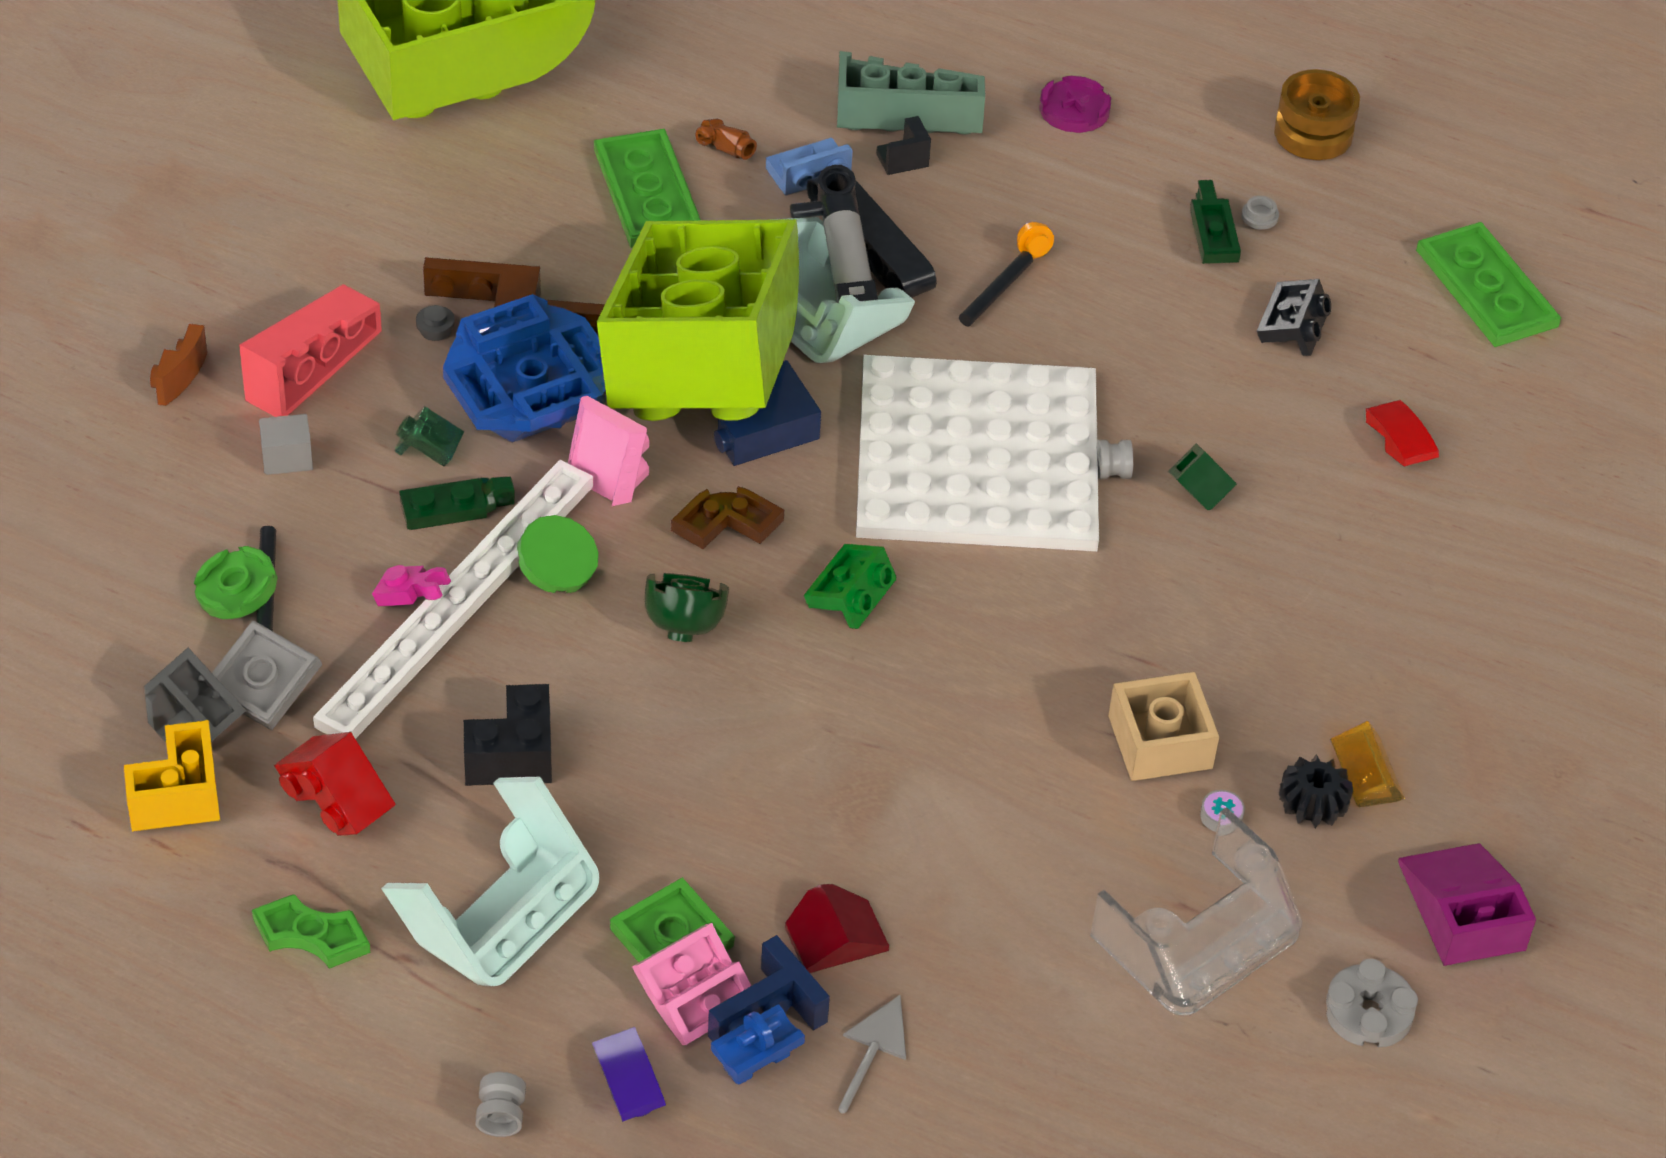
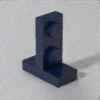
(786, 984)

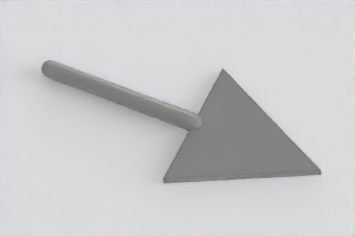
(880, 1032)

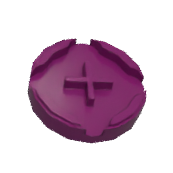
(1075, 104)

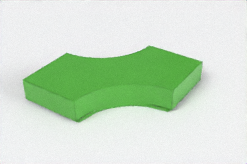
(329, 936)

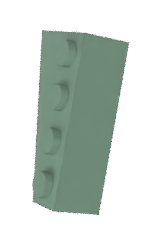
(885, 95)

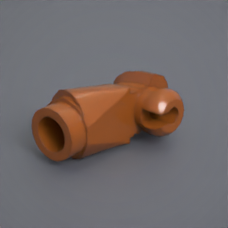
(726, 139)

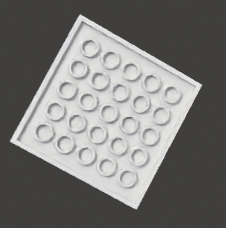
(978, 453)

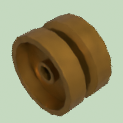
(1317, 114)

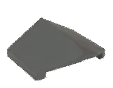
(189, 693)

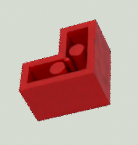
(339, 779)

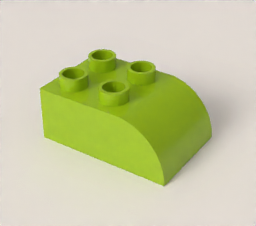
(457, 49)
(701, 317)

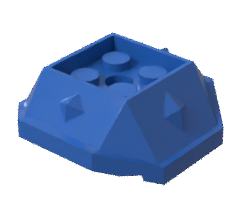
(524, 367)

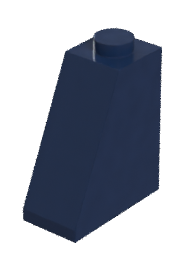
(786, 422)

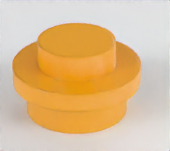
(1035, 239)

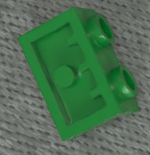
(853, 582)

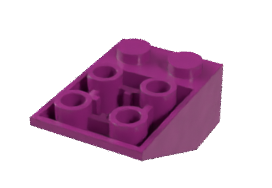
(1469, 903)

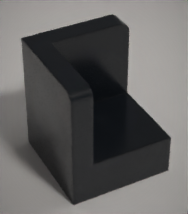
(909, 153)

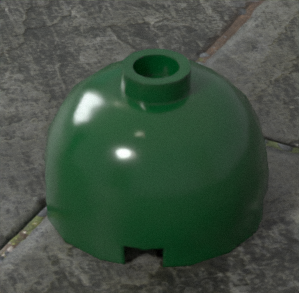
(684, 605)

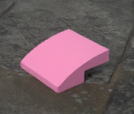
(691, 980)

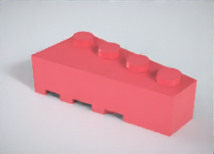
(306, 349)

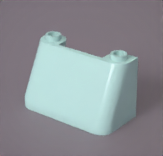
(829, 328)

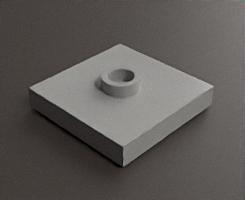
(265, 673)

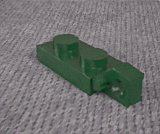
(1214, 226)
(455, 501)

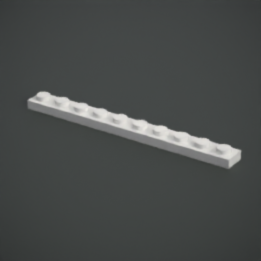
(438, 620)

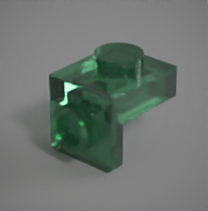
(429, 435)

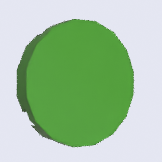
(557, 554)
(235, 583)

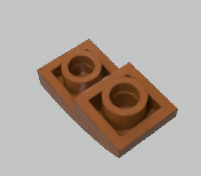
(179, 367)

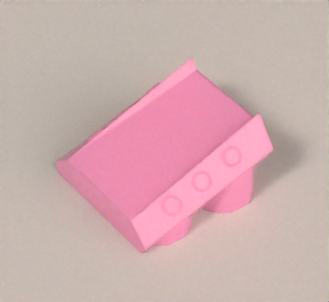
(609, 450)

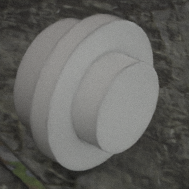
(1260, 213)

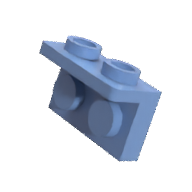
(797, 166)

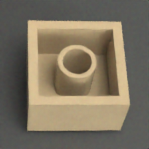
(1163, 726)

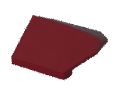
(834, 928)

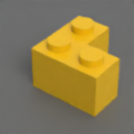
(178, 788)

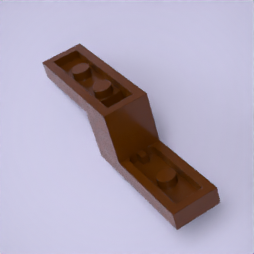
(494, 283)

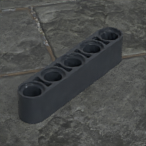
(889, 251)

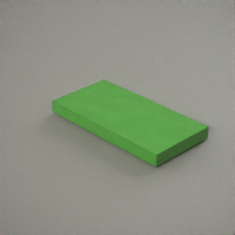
(644, 180)
(1488, 284)

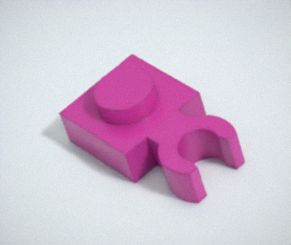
(404, 584)

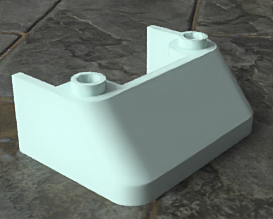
(523, 908)

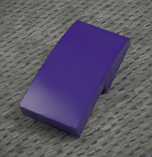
(629, 1074)

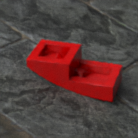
(1403, 431)

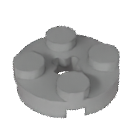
(1376, 983)

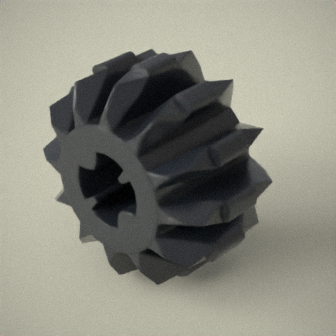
(1315, 791)

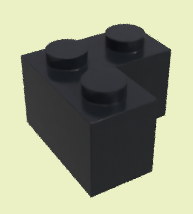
(512, 744)

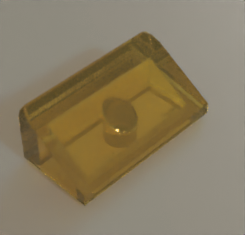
(1367, 766)

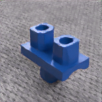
(757, 1043)

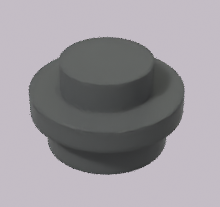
(435, 322)

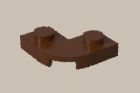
(711, 513)

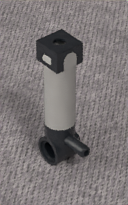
(843, 232)

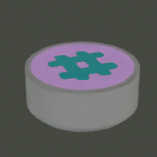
(1216, 802)

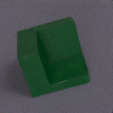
(1202, 477)

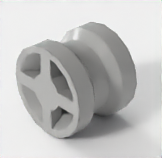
(1114, 459)

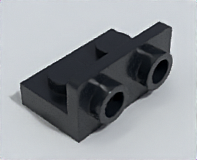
(1296, 313)

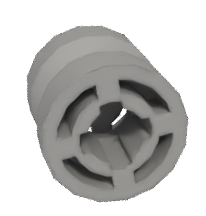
(500, 1109)

